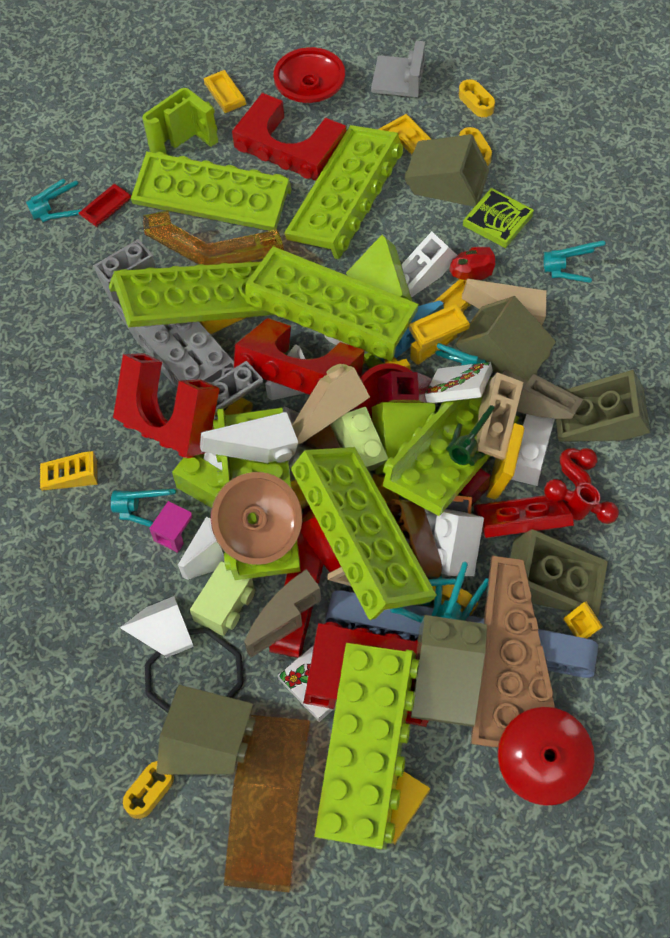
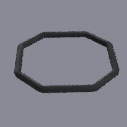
(154, 657)

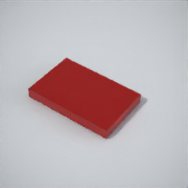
(523, 515)

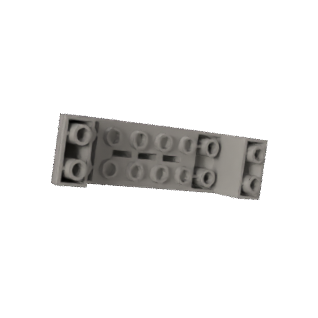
(183, 348)

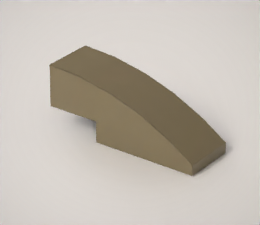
(545, 399)
(282, 613)

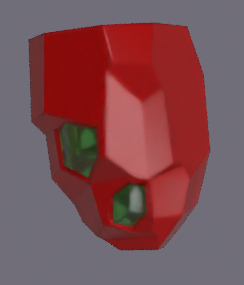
(473, 264)

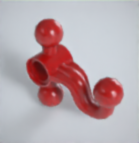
(585, 496)

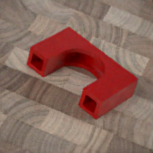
(305, 158)
(265, 353)
(139, 407)
(328, 660)

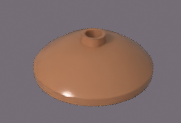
(276, 514)

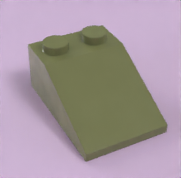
(609, 411)
(559, 572)
(449, 670)

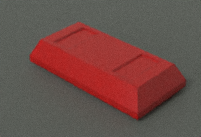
(105, 205)

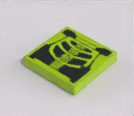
(498, 218)

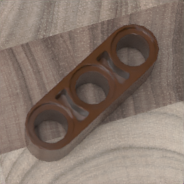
(417, 531)

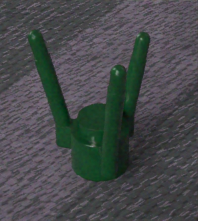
(464, 448)

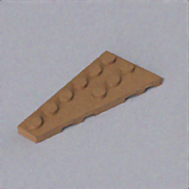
(514, 660)

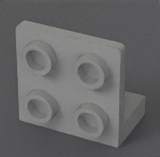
(399, 74)

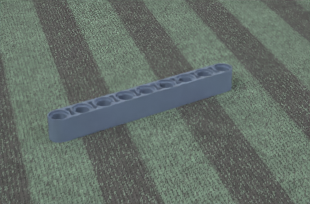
(561, 651)

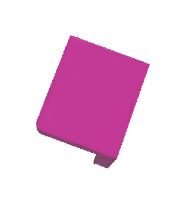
(170, 525)

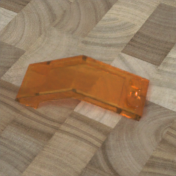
(235, 250)
(267, 805)

